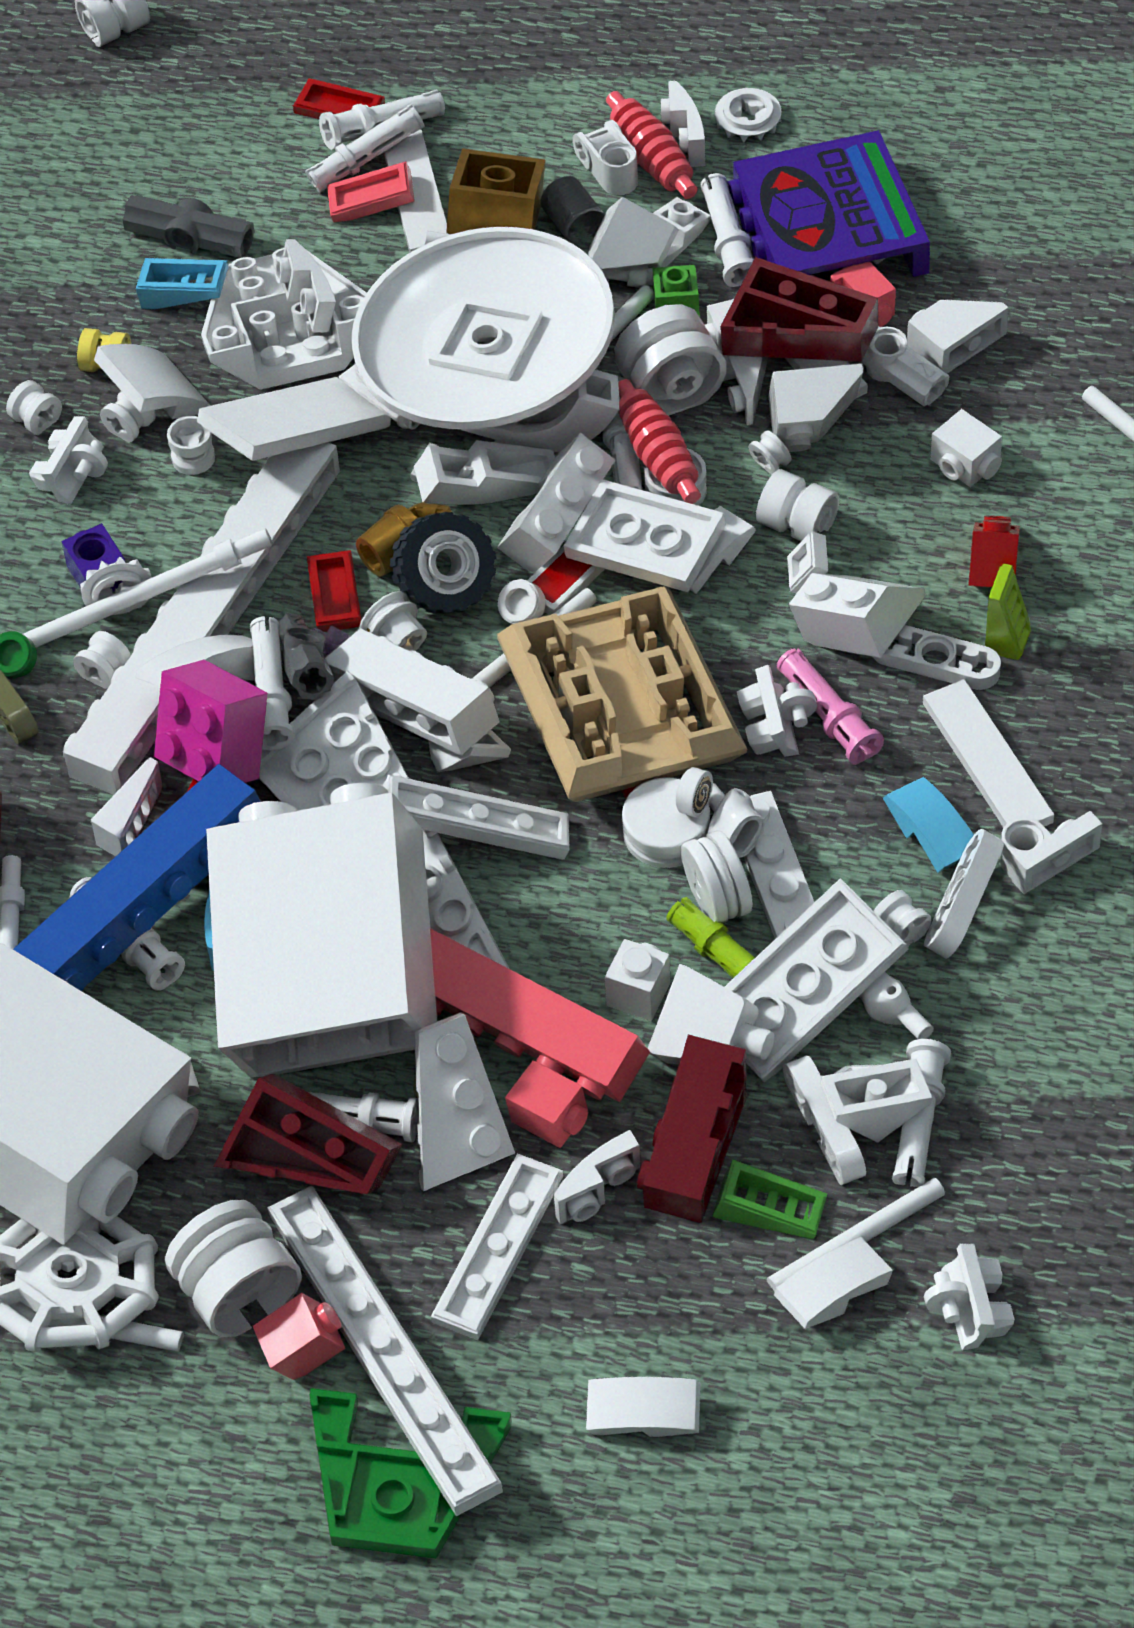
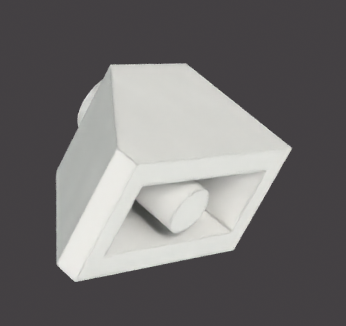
(956, 330)

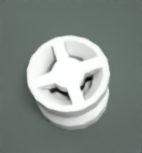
(33, 407)
(125, 419)
(101, 658)
(902, 917)

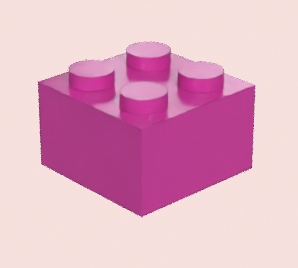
(210, 721)

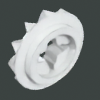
(757, 103)
(99, 581)

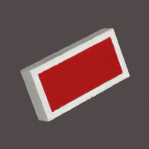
(563, 579)

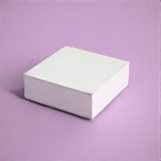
(807, 558)

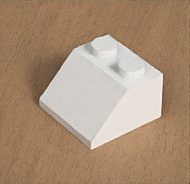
(810, 402)
(853, 612)

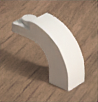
(583, 411)

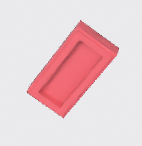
(370, 193)

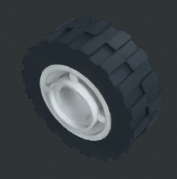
(470, 562)

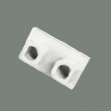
(73, 458)
(780, 710)
(963, 1297)

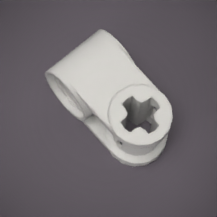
(608, 158)

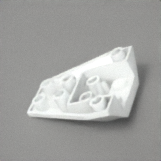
(269, 339)

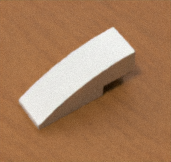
(481, 474)
(227, 652)

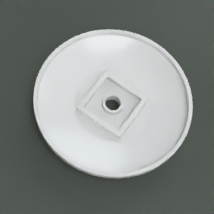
(434, 306)

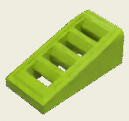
(1007, 616)

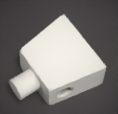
(706, 1011)

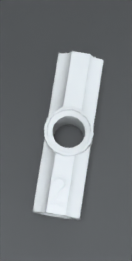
(894, 362)

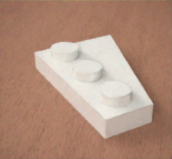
(457, 1106)

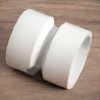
(109, 17)
(792, 505)

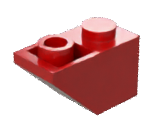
(993, 545)

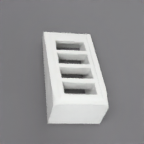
(128, 809)

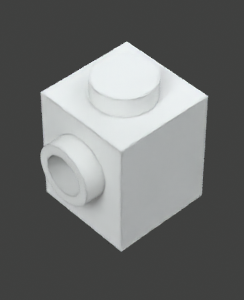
(966, 449)
(637, 979)

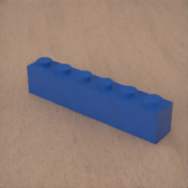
(137, 883)

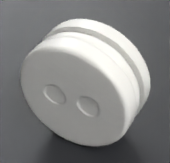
(654, 825)
(717, 877)

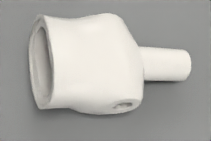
(736, 819)
(890, 1003)

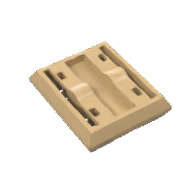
(620, 700)

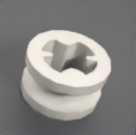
(770, 452)

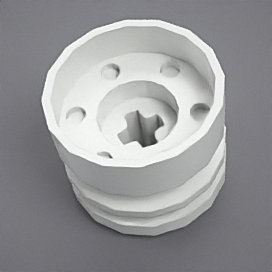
(229, 1261)

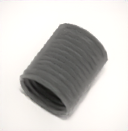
(567, 200)

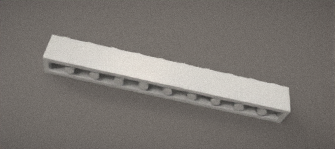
(124, 720)

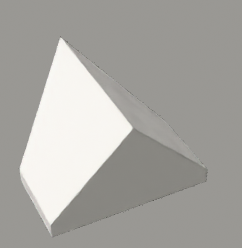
(631, 237)
(876, 1097)

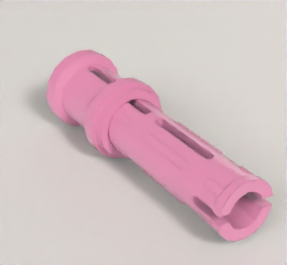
(840, 718)

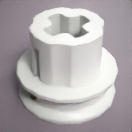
(395, 620)

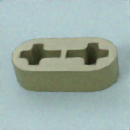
(14, 713)

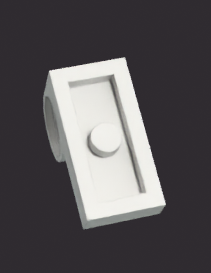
(1046, 852)

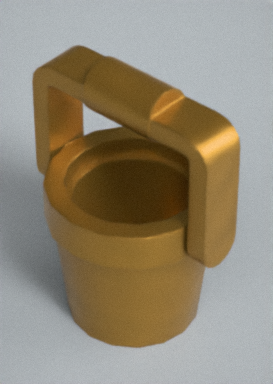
(377, 542)

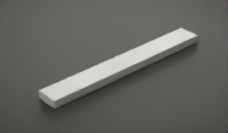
(386, 1352)

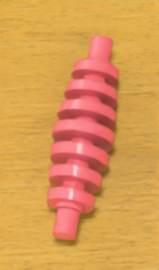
(654, 143)
(658, 442)

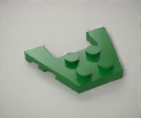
(383, 1494)

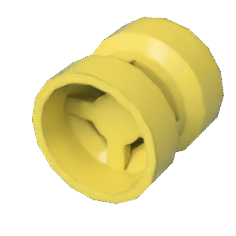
(88, 345)

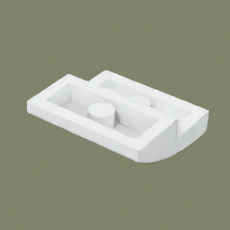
(149, 379)

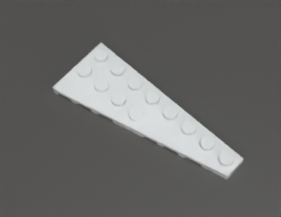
(345, 744)

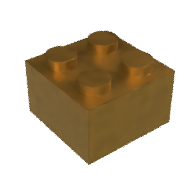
(494, 191)

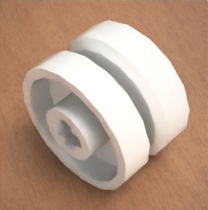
(671, 357)

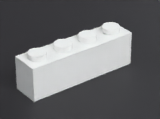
(417, 691)

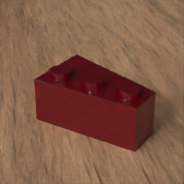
(797, 317)
(695, 1129)
(306, 1140)

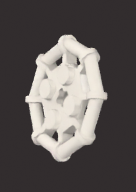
(81, 1295)

